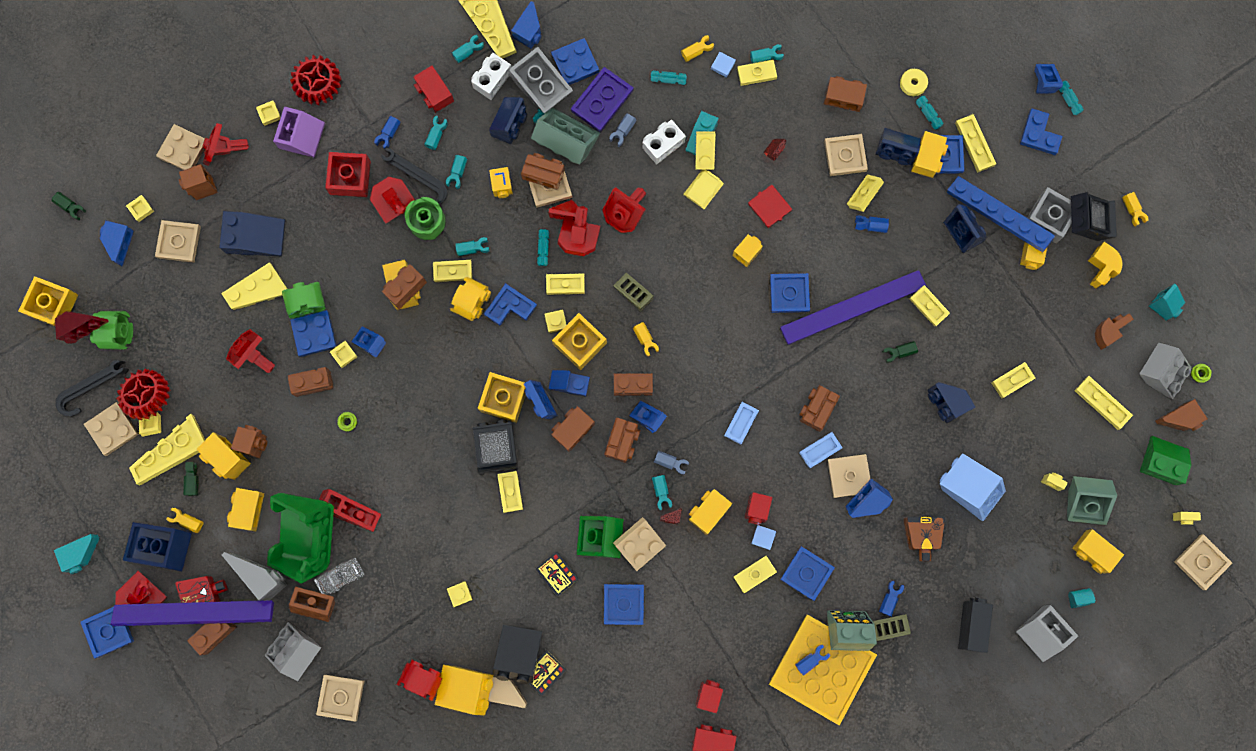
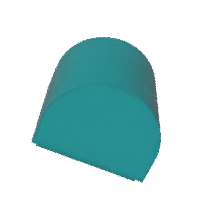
(1081, 598)

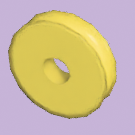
(917, 75)

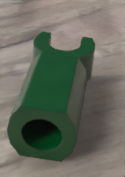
(67, 204)
(901, 351)
(191, 479)

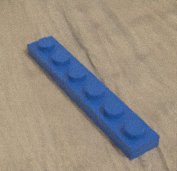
(1000, 214)

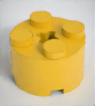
(470, 299)

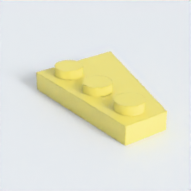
(257, 287)

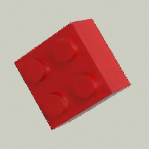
(348, 174)

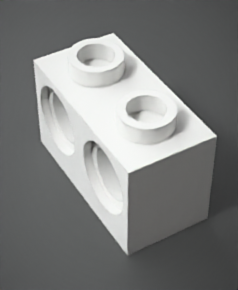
(496, 78)
(667, 145)

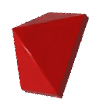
(564, 211)

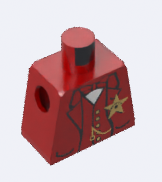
(200, 589)

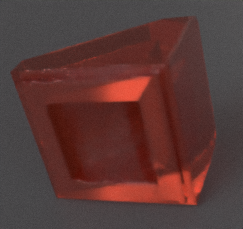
(775, 148)
(673, 517)

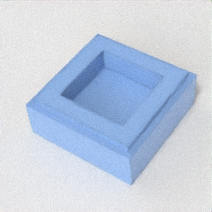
(723, 64)
(763, 537)

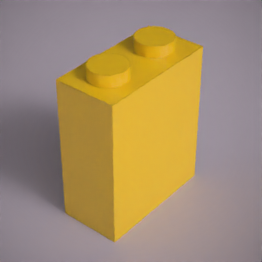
(464, 690)

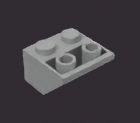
(1166, 370)
(1046, 633)
(292, 651)

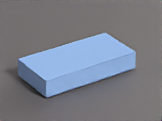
(741, 423)
(820, 450)

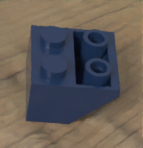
(508, 119)
(898, 147)
(950, 401)

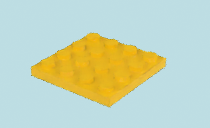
(830, 684)

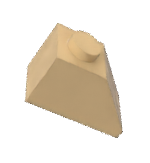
(506, 693)

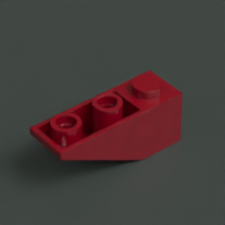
(74, 326)

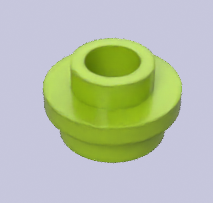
(1205, 370)
(341, 421)

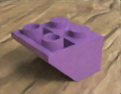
(298, 132)

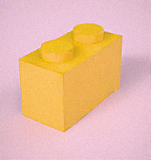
(929, 156)
(245, 509)
(710, 511)
(1097, 551)

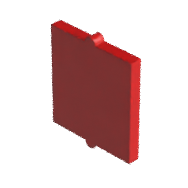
(770, 206)

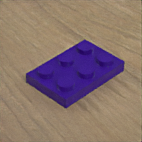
(602, 99)

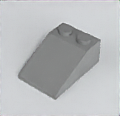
(539, 80)
(260, 579)

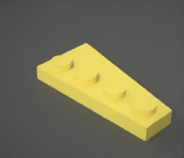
(492, 25)
(169, 452)

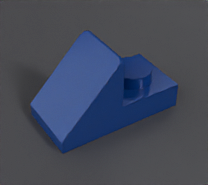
(1048, 78)
(369, 341)
(569, 383)
(648, 416)

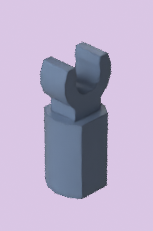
(623, 129)
(670, 462)

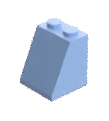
(973, 486)

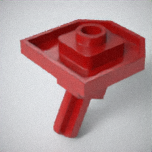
(220, 145)
(390, 198)
(624, 211)
(578, 236)
(244, 349)
(139, 591)

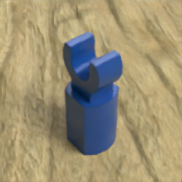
(388, 132)
(872, 224)
(890, 600)
(811, 661)

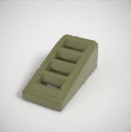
(639, 305)
(888, 620)

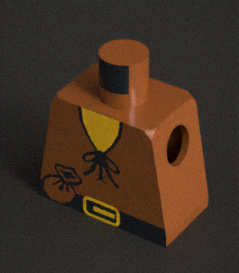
(924, 534)

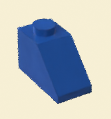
(527, 27)
(116, 240)
(869, 500)

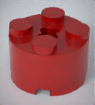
(419, 680)

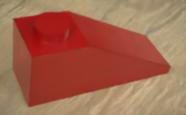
(351, 510)

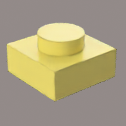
(268, 113)
(140, 208)
(555, 321)
(343, 354)
(150, 426)
(1055, 481)
(1186, 517)
(459, 594)

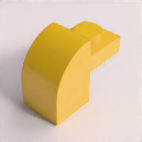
(1109, 263)

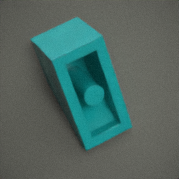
(704, 123)
(1168, 302)
(76, 554)

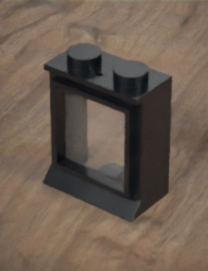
(1093, 217)
(495, 447)

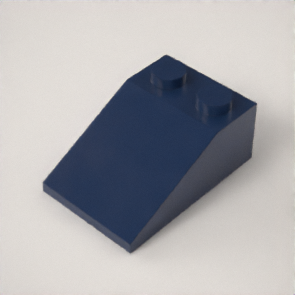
(964, 228)
(251, 234)
(157, 546)

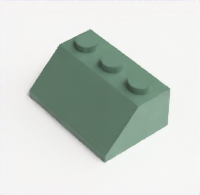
(565, 135)

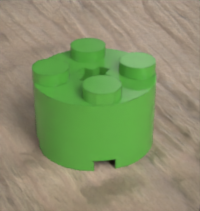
(430, 227)
(303, 299)
(115, 333)

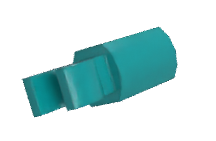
(467, 49)
(766, 54)
(435, 134)
(457, 170)
(471, 247)
(661, 490)

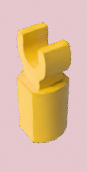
(696, 49)
(1134, 208)
(645, 338)
(186, 521)

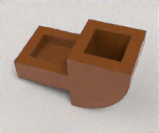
(1108, 330)

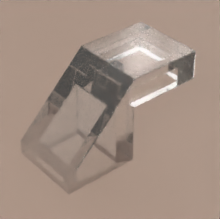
(339, 576)

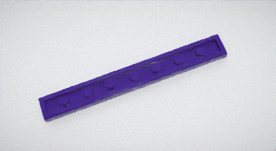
(852, 307)
(192, 613)

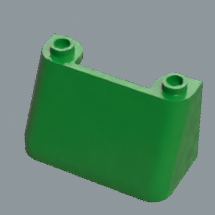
(304, 536)

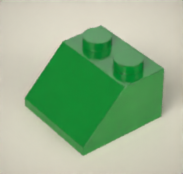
(1166, 461)
(597, 536)

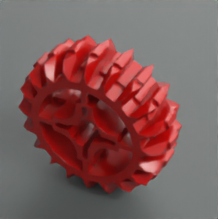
(304, 73)
(149, 397)

